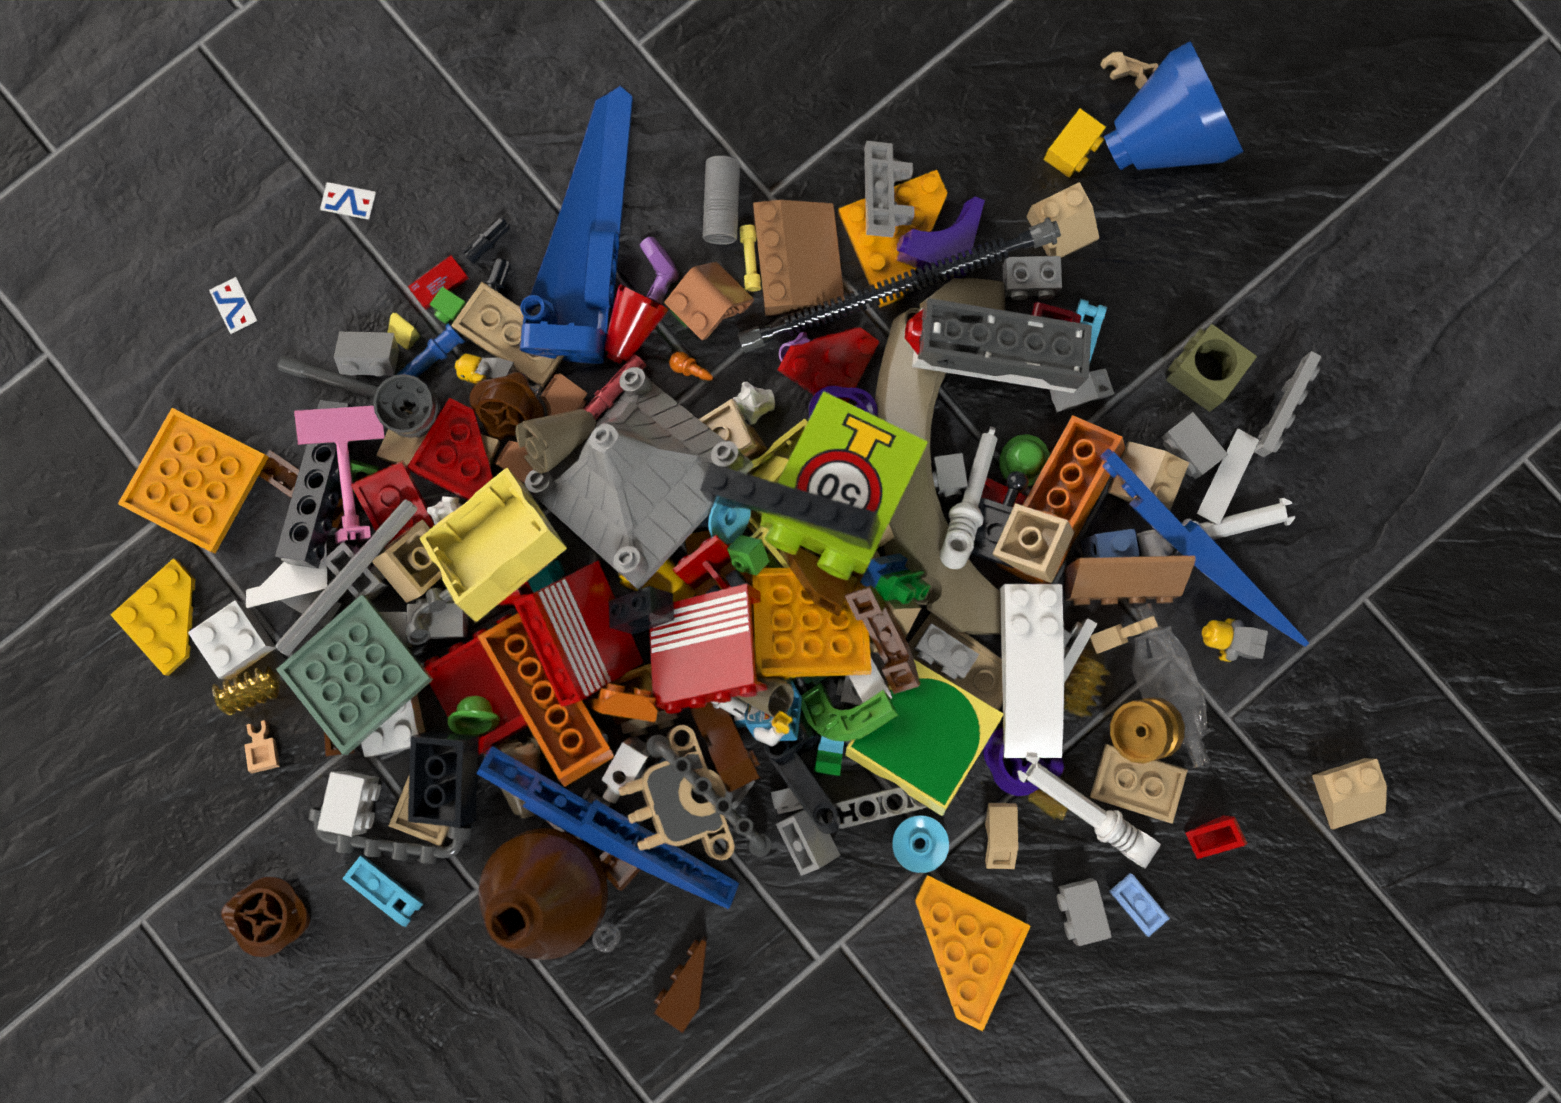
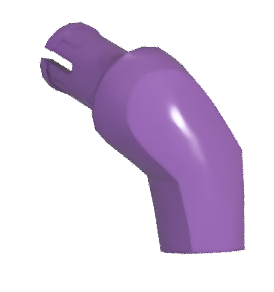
(662, 265)

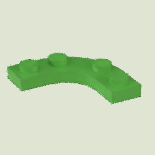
(845, 724)

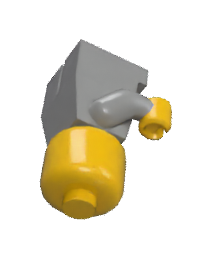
(476, 369)
(1235, 639)

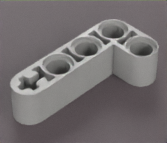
(880, 807)

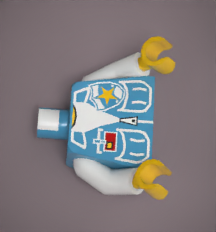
(773, 729)

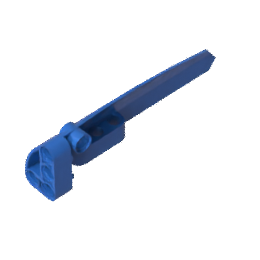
(582, 255)

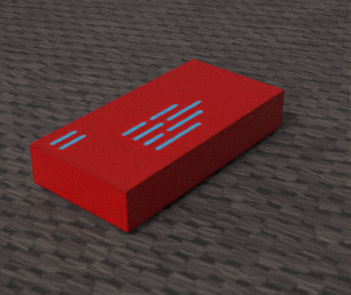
(445, 274)

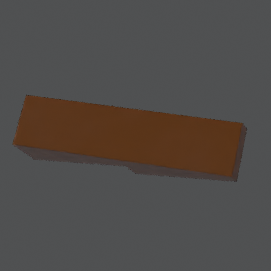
(284, 476)

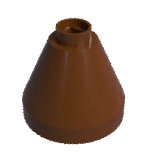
(542, 894)

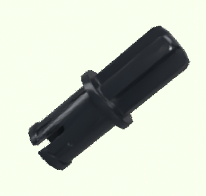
(485, 241)
(499, 275)

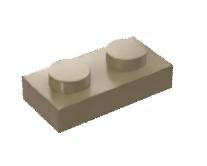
(638, 727)

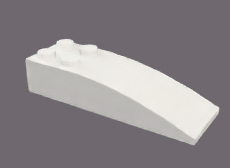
(1032, 670)

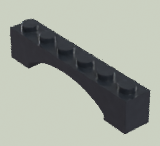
(830, 516)

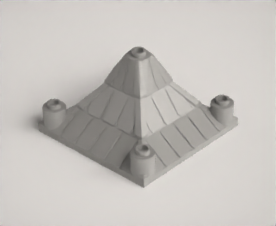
(637, 479)

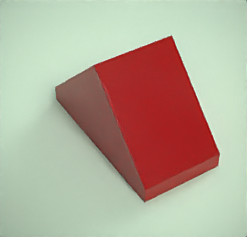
(1216, 836)

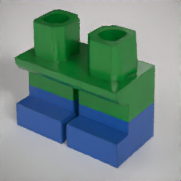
(894, 580)

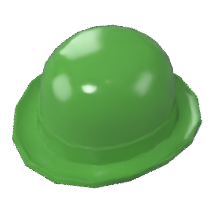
(1024, 454)
(473, 717)

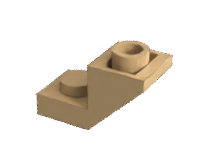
(1002, 835)

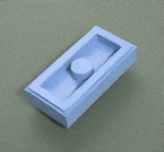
(1139, 904)

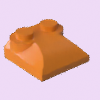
(621, 703)

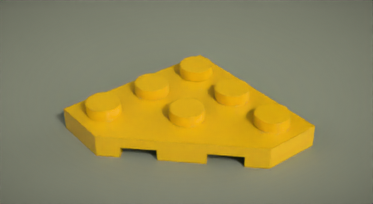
(161, 616)

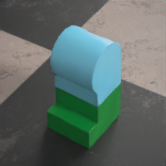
(829, 756)

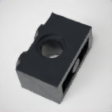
(641, 610)

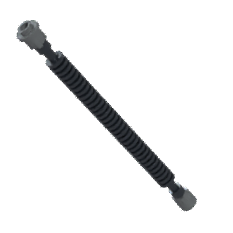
(1036, 236)

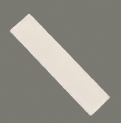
(1228, 477)

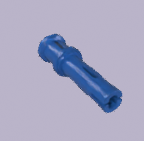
(436, 349)

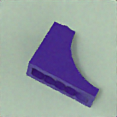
(923, 247)

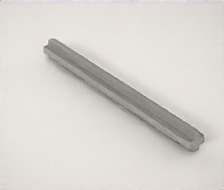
(346, 577)

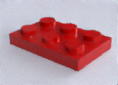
(385, 491)

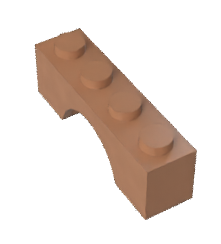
(559, 397)

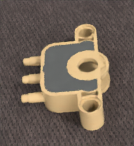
(670, 802)

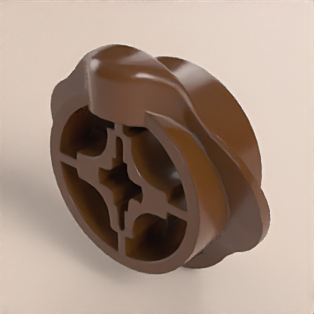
(504, 404)
(238, 915)

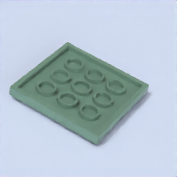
(354, 674)

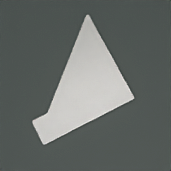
(288, 582)

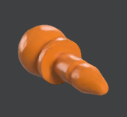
(682, 363)

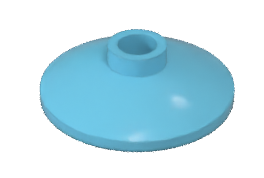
(728, 522)
(935, 846)

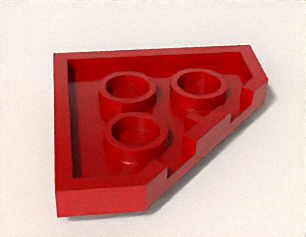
(830, 360)
(454, 452)

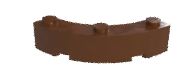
(726, 746)

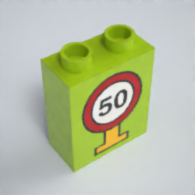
(852, 461)

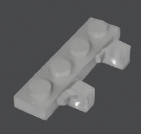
(880, 175)
(1294, 394)

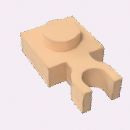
(262, 752)

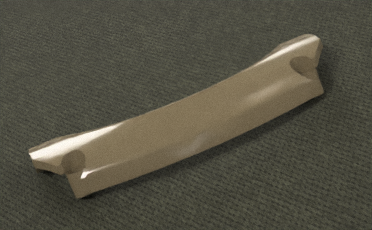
(919, 528)

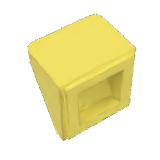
(404, 332)

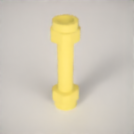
(751, 279)

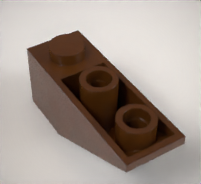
(821, 586)
(684, 996)

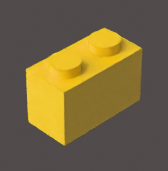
(1074, 143)

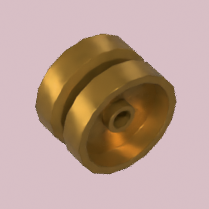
(1147, 730)

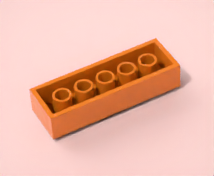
(1072, 479)
(564, 733)

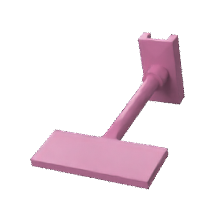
(340, 427)

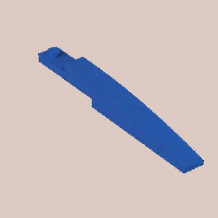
(1194, 541)
(606, 829)

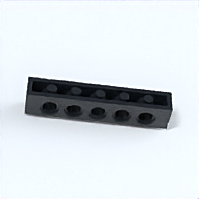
(309, 495)

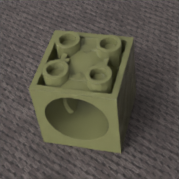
(1229, 354)

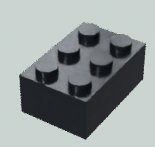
(443, 779)

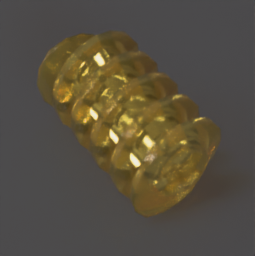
(1084, 687)
(246, 692)

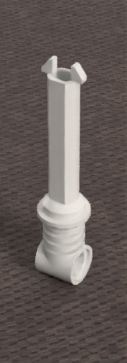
(966, 515)
(1154, 545)
(1107, 824)

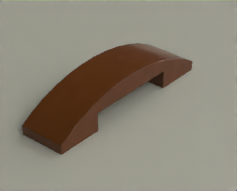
(887, 637)

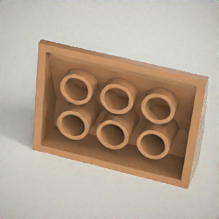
(797, 255)
(1127, 578)

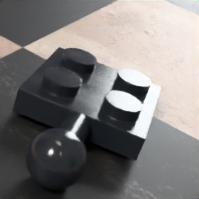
(996, 517)

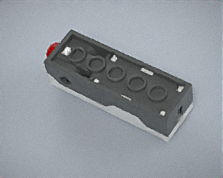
(1000, 345)

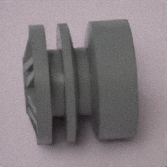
(394, 398)

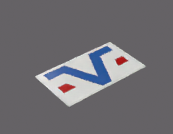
(347, 200)
(233, 305)

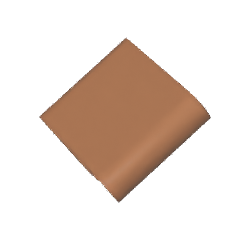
(707, 297)

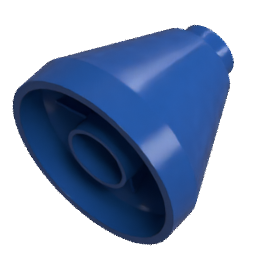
(1174, 119)

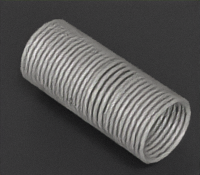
(721, 200)

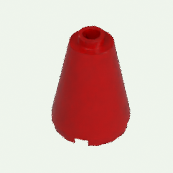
(631, 323)

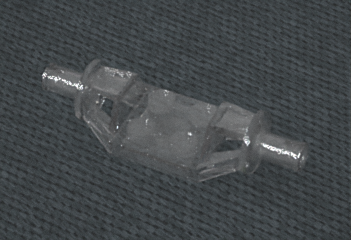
(1172, 677)

